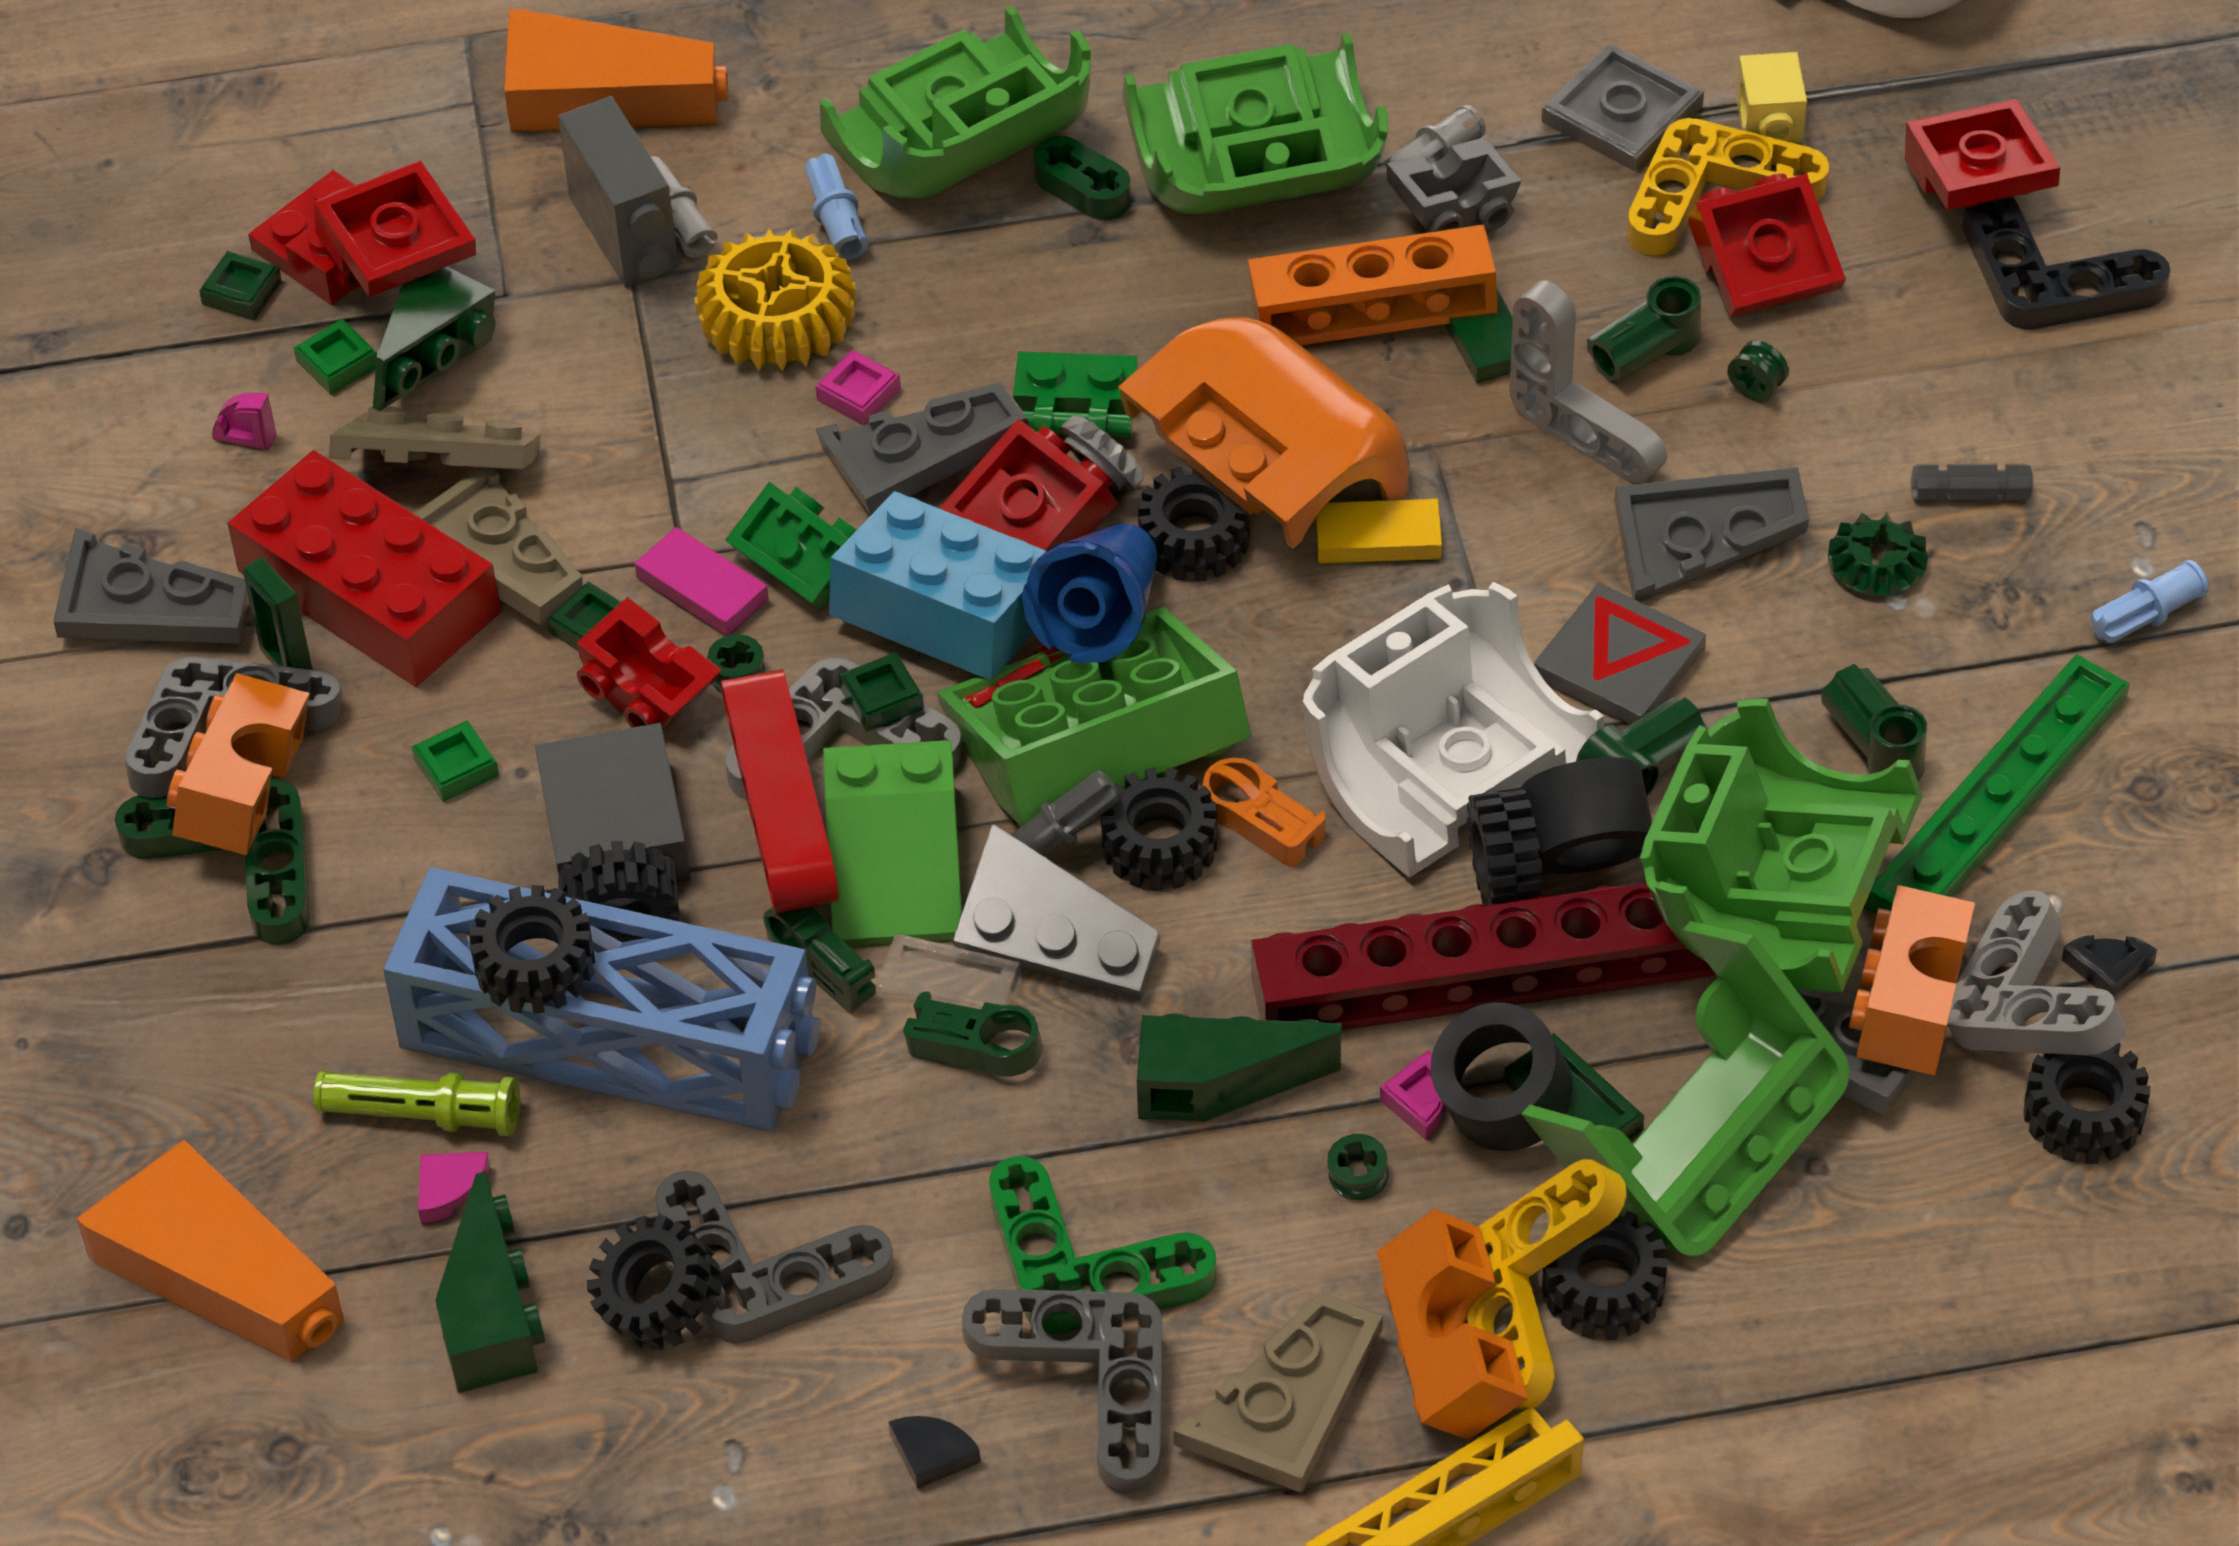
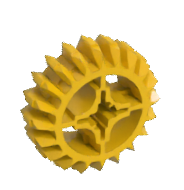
(775, 299)

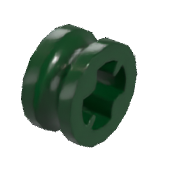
(1758, 370)
(732, 649)
(1374, 1159)

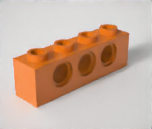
(1375, 285)

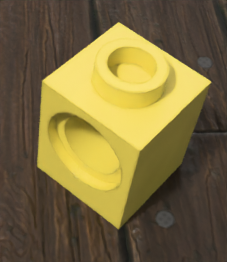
(1772, 96)

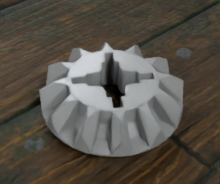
(1092, 443)

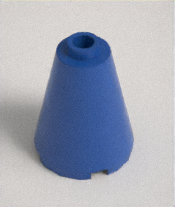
(1092, 592)

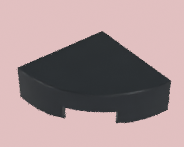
(2109, 962)
(932, 1447)

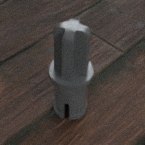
(1068, 814)

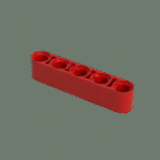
(779, 792)

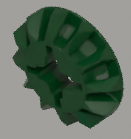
(1901, 563)

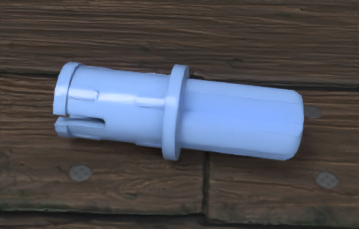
(836, 208)
(2150, 602)

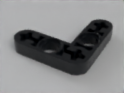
(2125, 278)

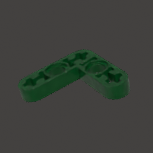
(260, 882)

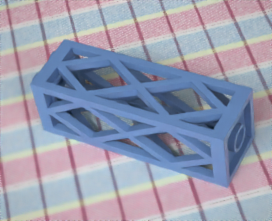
(773, 1005)

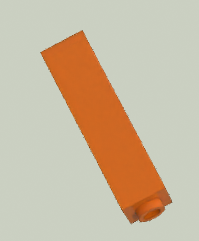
(574, 62)
(213, 1253)

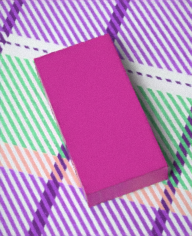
(701, 581)

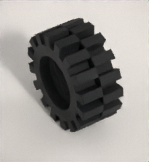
(1196, 549)
(1504, 846)
(1162, 857)
(623, 880)
(531, 919)
(2082, 1129)
(676, 1305)
(1614, 1305)

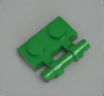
(1065, 385)

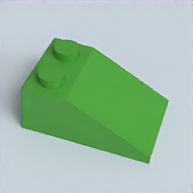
(893, 841)

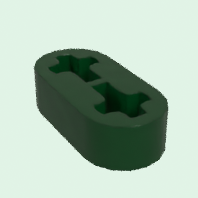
(1086, 172)

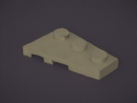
(404, 439)
(527, 562)
(1290, 1397)

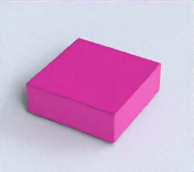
(858, 387)

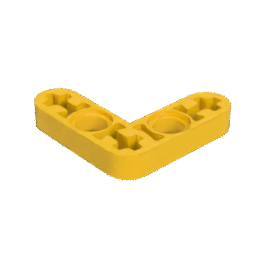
(1710, 162)
(1517, 1259)

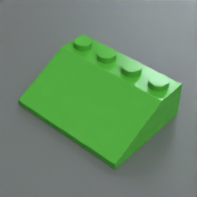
(1136, 712)

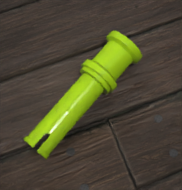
(448, 1101)

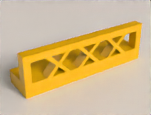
(1478, 1504)

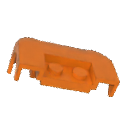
(1266, 421)

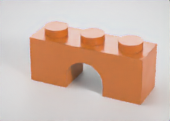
(230, 766)
(1911, 979)
(1456, 1370)

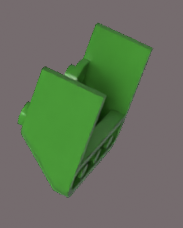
(1734, 1117)

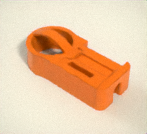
(1268, 816)

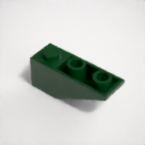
(430, 329)
(1220, 1064)
(479, 1299)

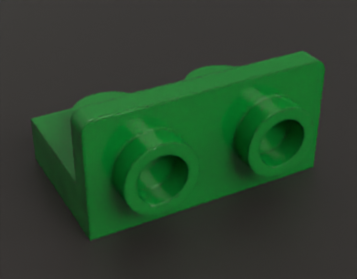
(791, 541)

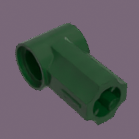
(1661, 325)
(1876, 720)
(1651, 741)

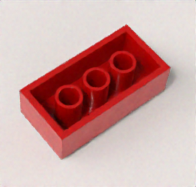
(368, 567)

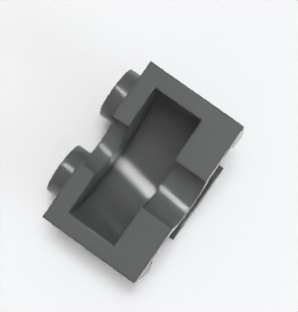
(1460, 190)

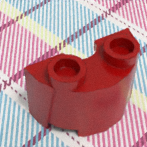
(640, 668)

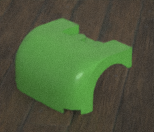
(957, 110)
(1254, 129)
(1774, 844)

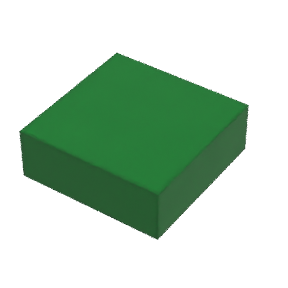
(336, 356)
(455, 760)

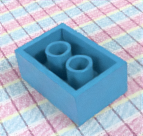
(935, 584)

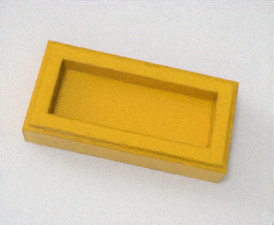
(1379, 531)

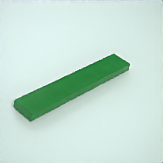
(2004, 784)

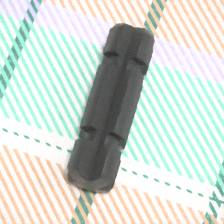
(1971, 481)

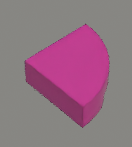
(246, 421)
(1413, 1096)
(447, 1182)

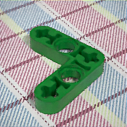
(1063, 1272)

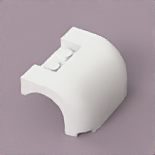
(1432, 714)

